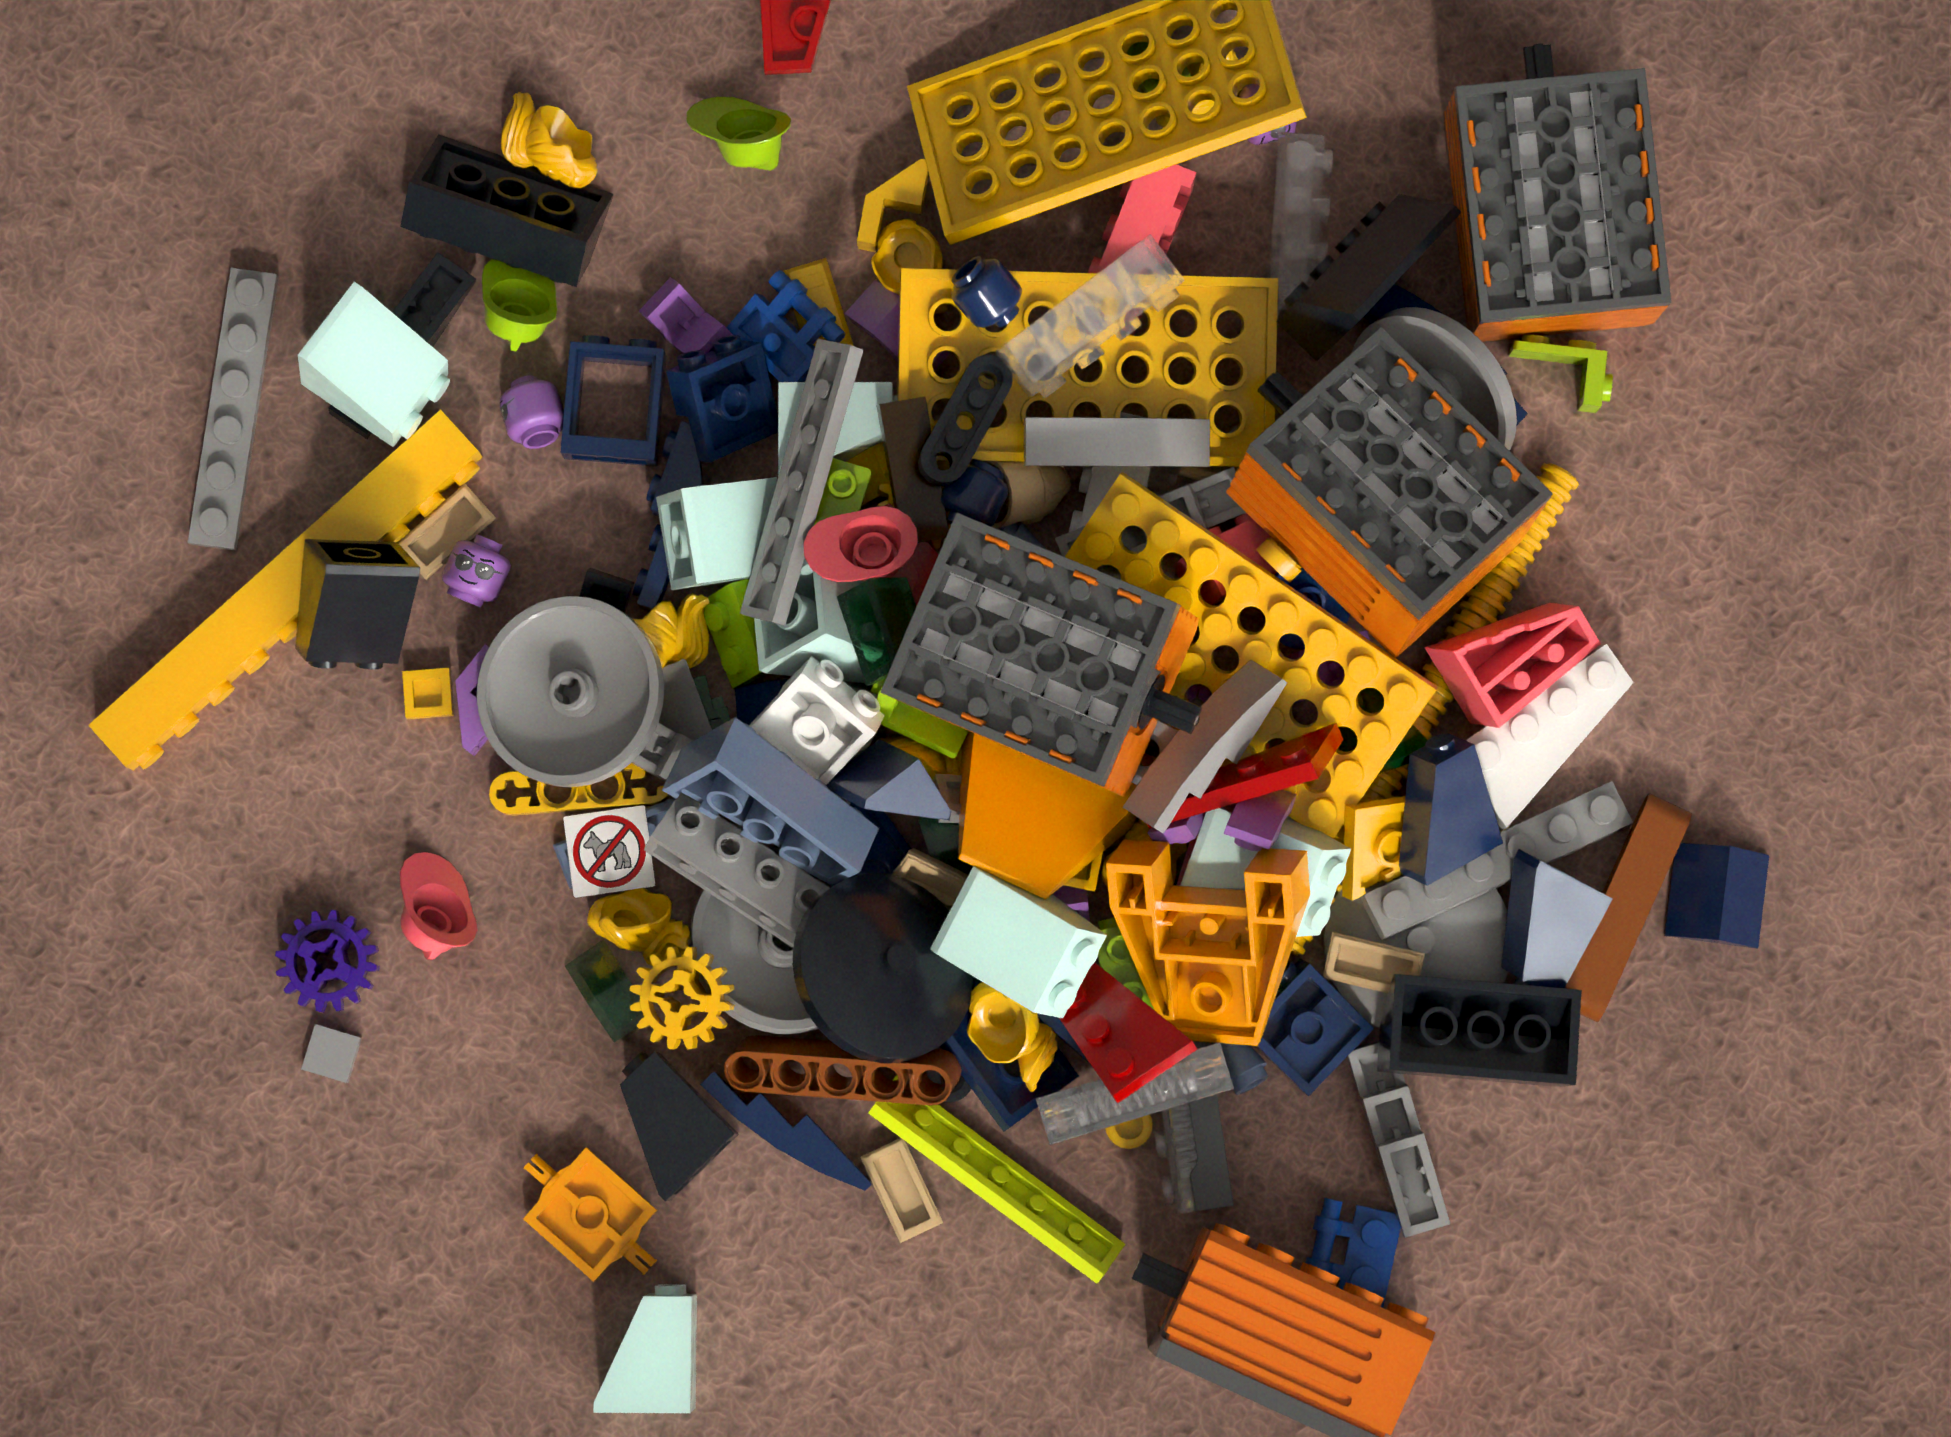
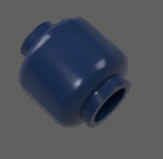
(986, 292)
(976, 494)

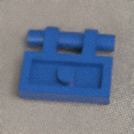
(784, 346)
(1369, 1248)

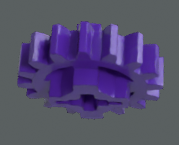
(314, 980)

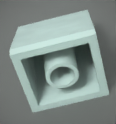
(373, 366)
(860, 424)
(713, 530)
(812, 628)
(1222, 863)
(1019, 943)
(656, 1358)

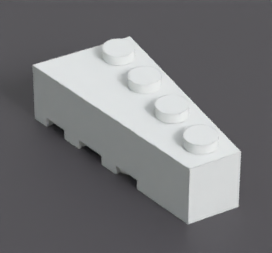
(1546, 732)

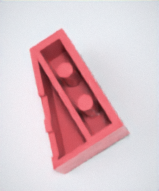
(1512, 660)

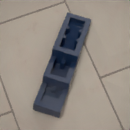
(803, 1141)

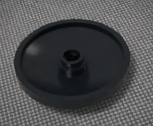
(871, 970)

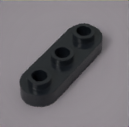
(971, 401)

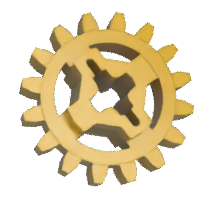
(685, 979)

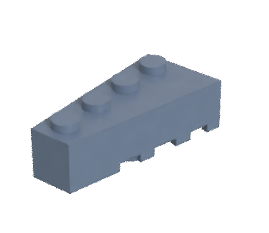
(773, 801)

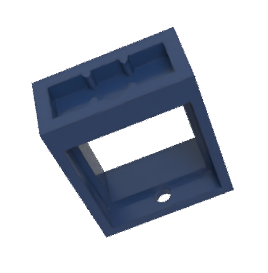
(603, 449)

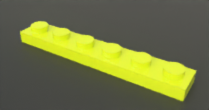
(1003, 1184)

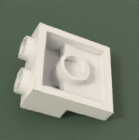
(819, 719)

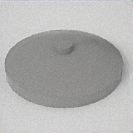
(1457, 362)
(570, 691)
(1456, 944)
(756, 966)

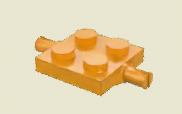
(590, 1214)

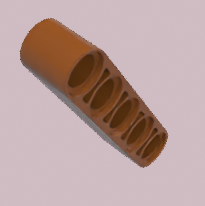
(1633, 888)
(824, 1081)

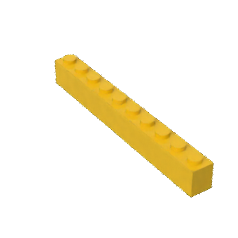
(268, 604)

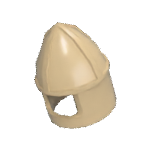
(1032, 491)

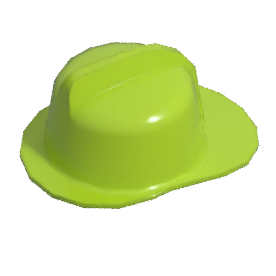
(743, 130)
(517, 303)

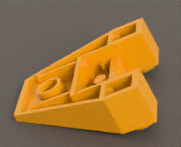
(1032, 818)
(1209, 952)

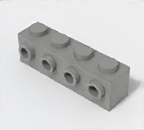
(735, 868)

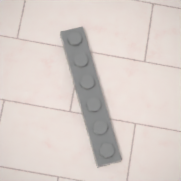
(233, 409)
(801, 481)
(1544, 836)

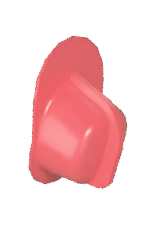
(861, 544)
(436, 905)

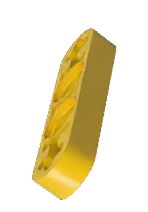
(580, 798)

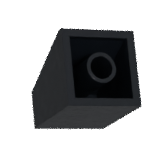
(354, 602)
(672, 1123)

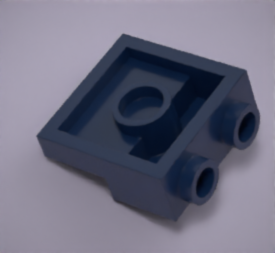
(724, 396)
(1310, 1027)

